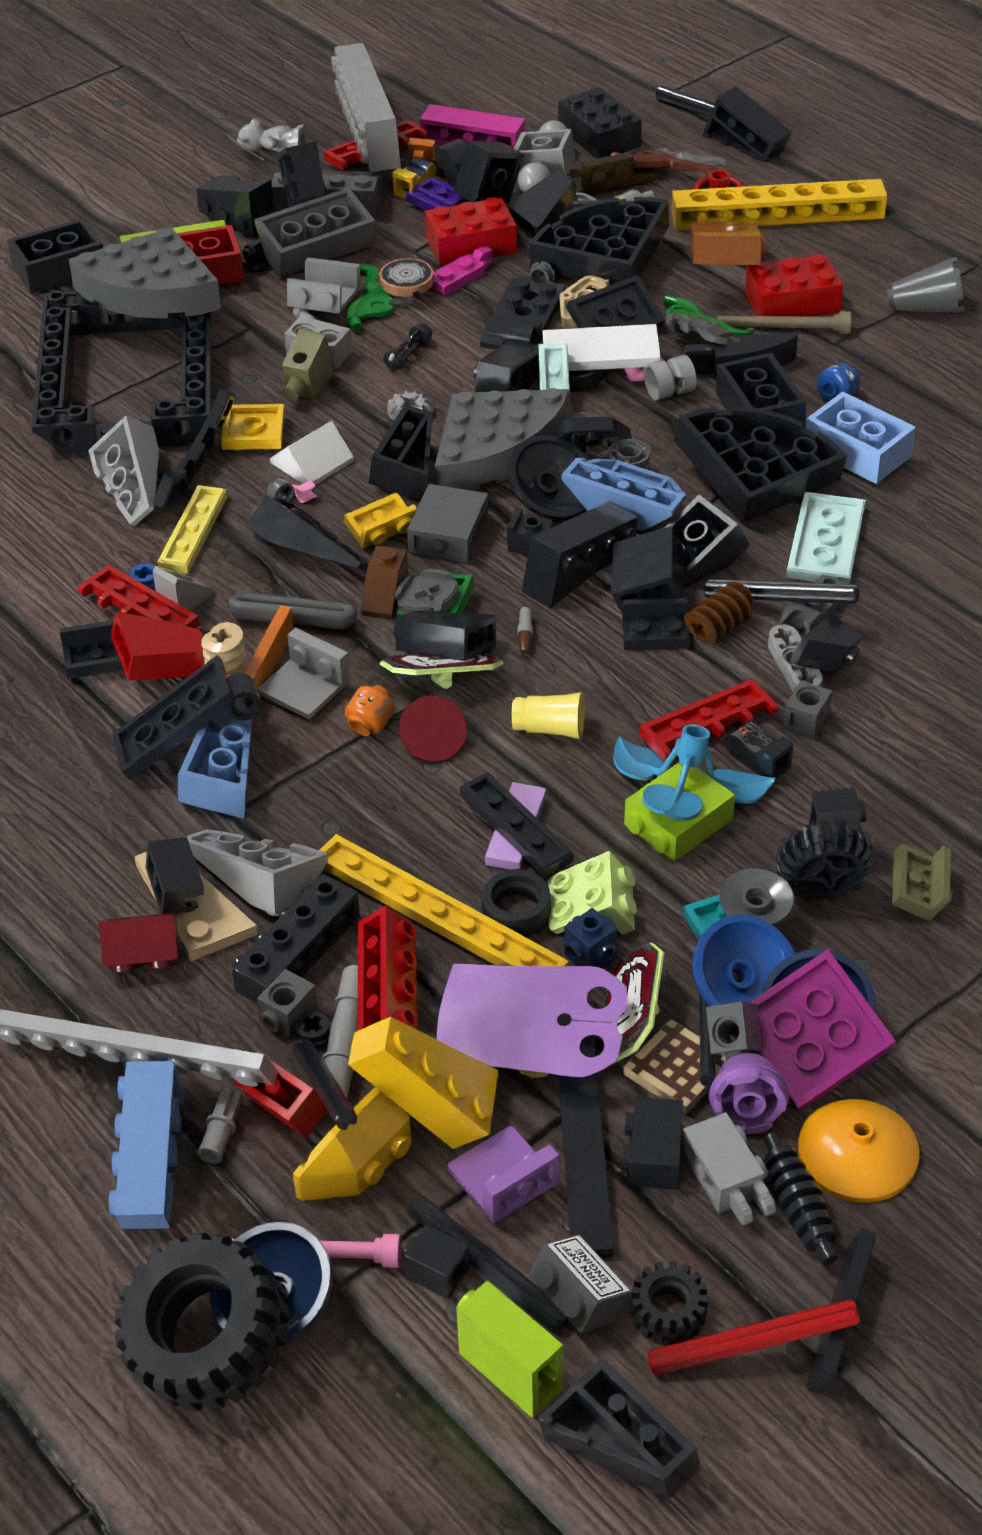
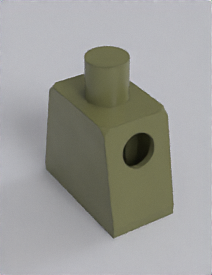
(307, 365)

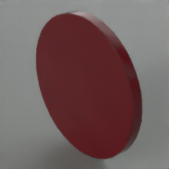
(432, 729)

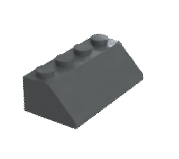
(315, 229)

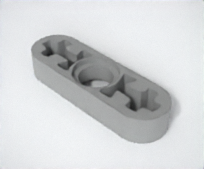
(792, 673)

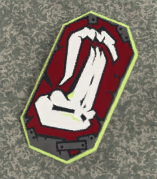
(439, 668)
(642, 976)

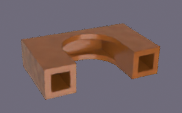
(727, 243)

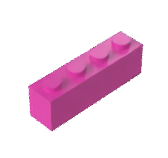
(450, 123)

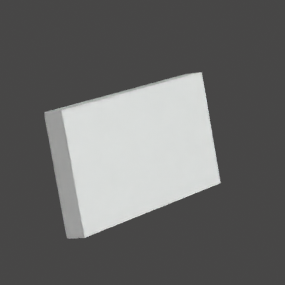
(607, 346)

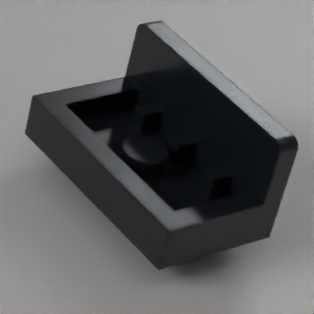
(89, 649)

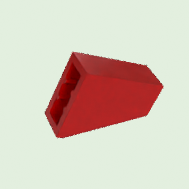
(156, 647)

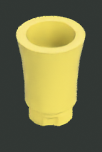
(550, 714)

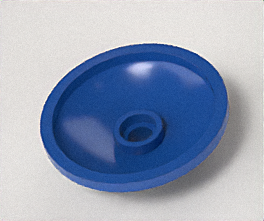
(738, 946)

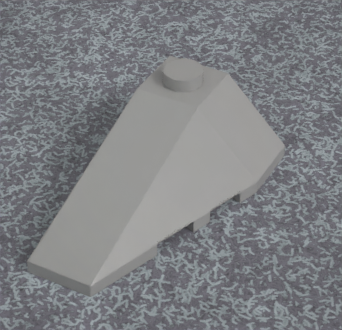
(128, 466)
(257, 869)

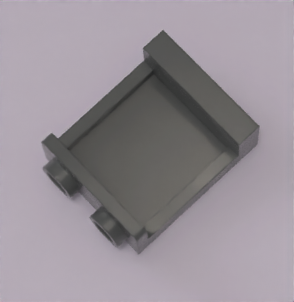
(446, 523)

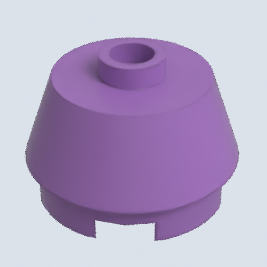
(749, 1092)

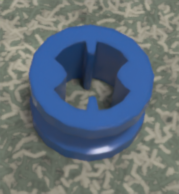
(144, 574)

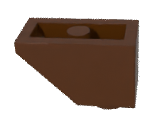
(384, 574)

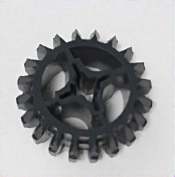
(826, 859)

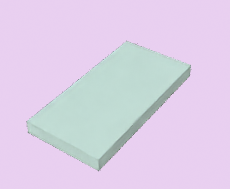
(826, 537)

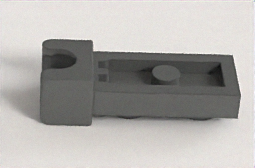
(807, 615)

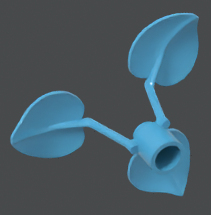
(691, 749)

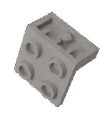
(310, 676)

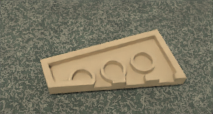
(212, 925)

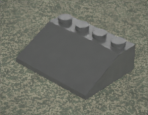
(365, 185)

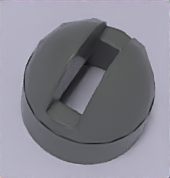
(282, 486)

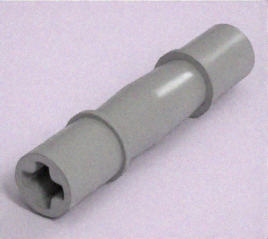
(343, 1029)

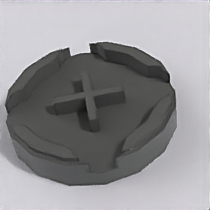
(429, 592)

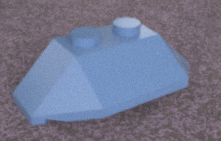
(626, 485)

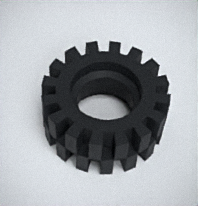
(673, 1282)

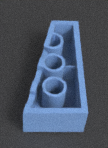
(147, 1147)

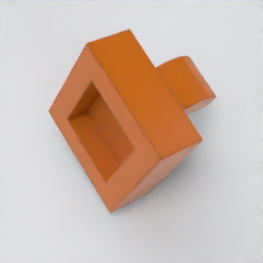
(421, 149)

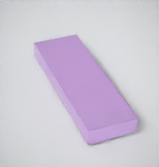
(500, 851)

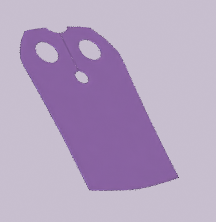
(512, 1013)

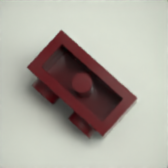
(139, 941)

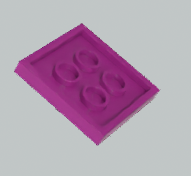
(819, 1029)

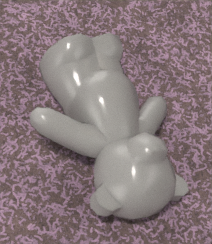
(254, 136)

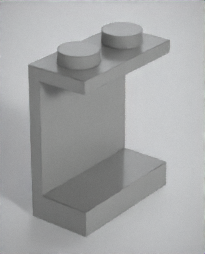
(326, 286)

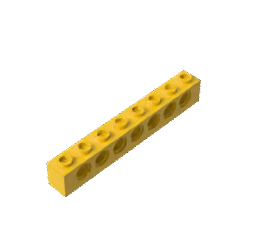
(781, 203)

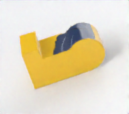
(411, 176)

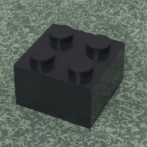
(488, 171)

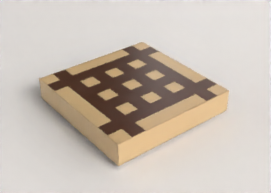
(671, 1065)

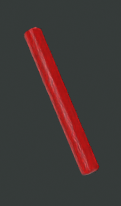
(753, 1337)

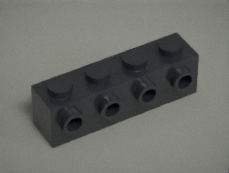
(297, 936)

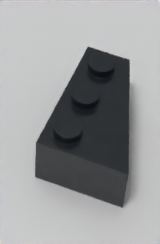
(301, 173)
(236, 202)

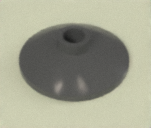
(757, 894)

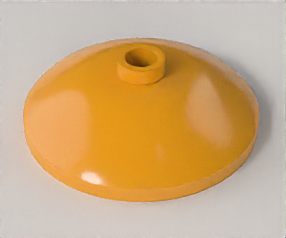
(857, 1165)

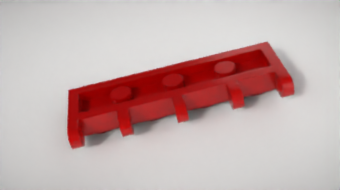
(347, 153)
(134, 597)
(713, 713)

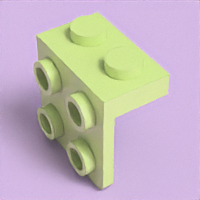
(596, 884)

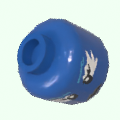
(838, 379)

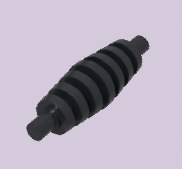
(800, 1198)

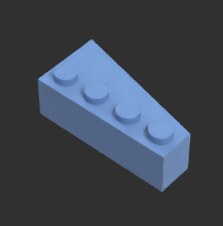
(217, 768)

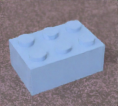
(868, 435)

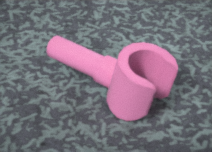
(303, 492)

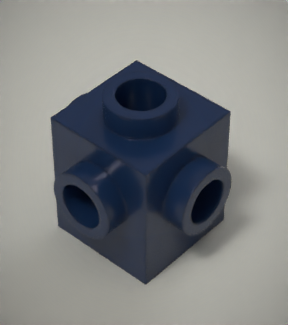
(590, 939)

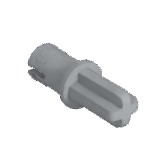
(220, 1126)

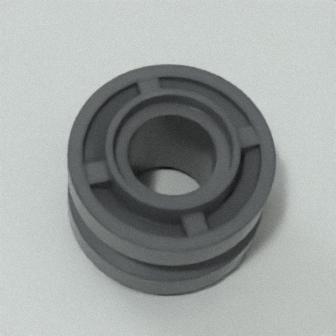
(631, 452)

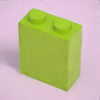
(675, 836)
(510, 1348)

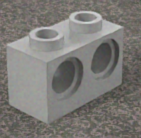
(337, 337)

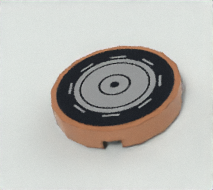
(406, 276)

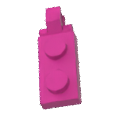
(462, 271)

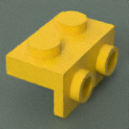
(379, 520)

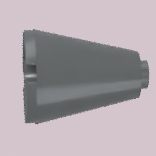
(929, 290)

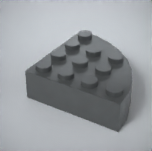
(147, 277)
(487, 429)

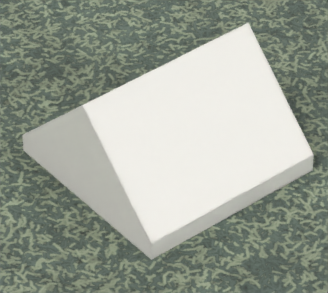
(315, 455)

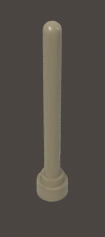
(840, 322)

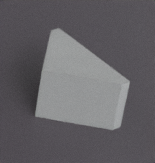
(181, 588)

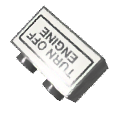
(580, 1283)

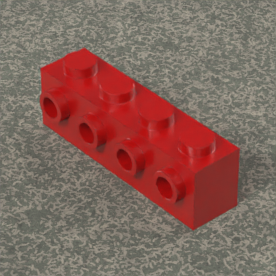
(386, 969)

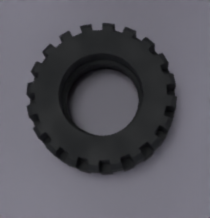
(166, 1289)

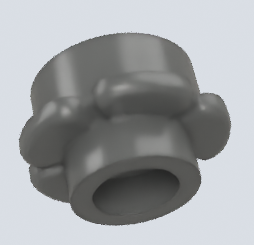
(537, 269)

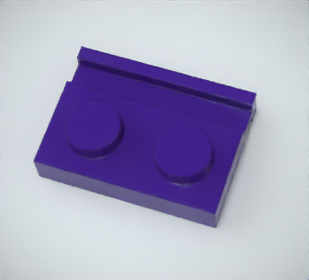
(433, 194)

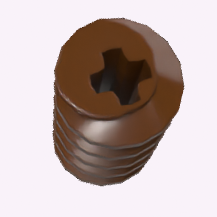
(720, 613)

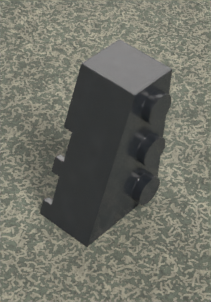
(746, 125)
(508, 368)
(404, 454)
(620, 1431)

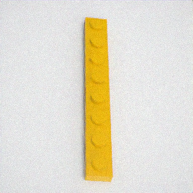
(433, 907)

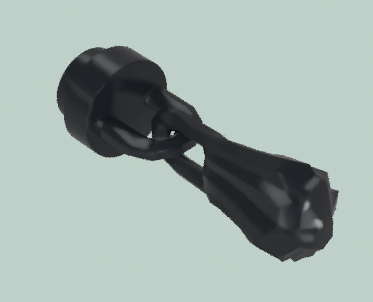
(419, 336)

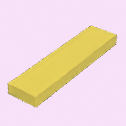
(192, 529)

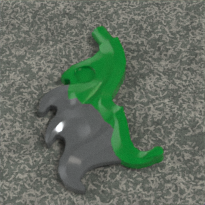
(692, 318)

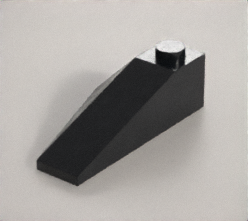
(290, 526)

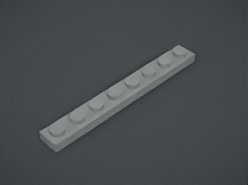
(114, 1044)

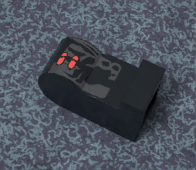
(760, 750)

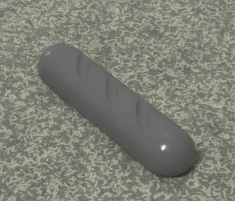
(304, 611)

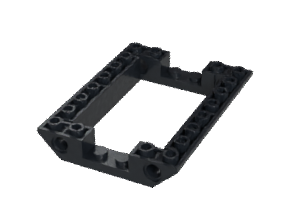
(74, 427)

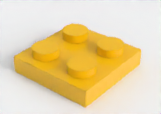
(253, 427)

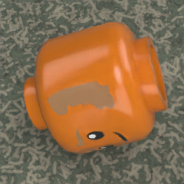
(369, 710)

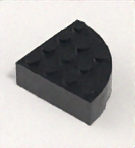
(603, 239)
(757, 457)

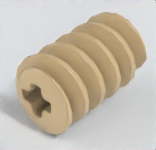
(228, 643)

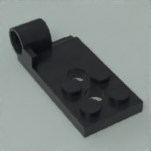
(518, 316)
(181, 712)

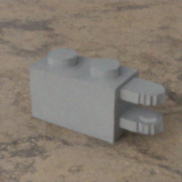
(727, 1167)

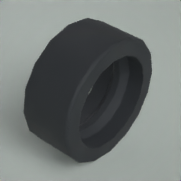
(521, 883)

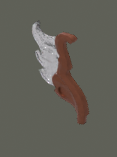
(678, 160)

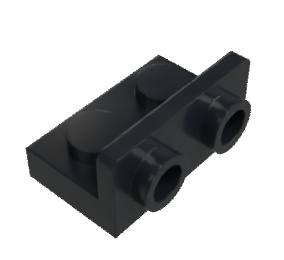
(654, 624)

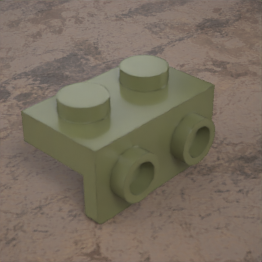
(921, 881)

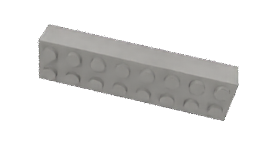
(366, 107)

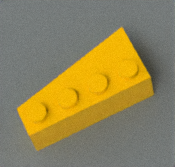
(427, 1079)

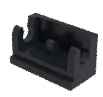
(173, 875)

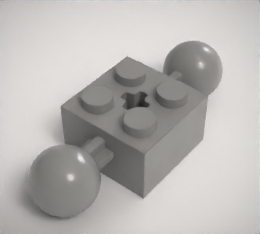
(544, 153)

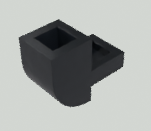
(449, 159)

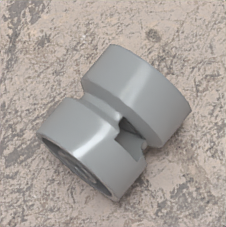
(672, 377)

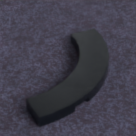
(190, 465)

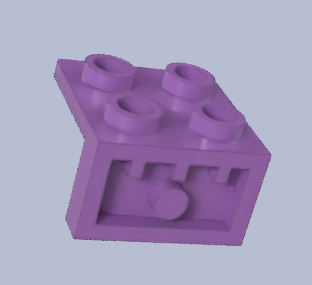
(505, 1173)

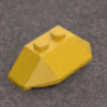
(358, 1156)

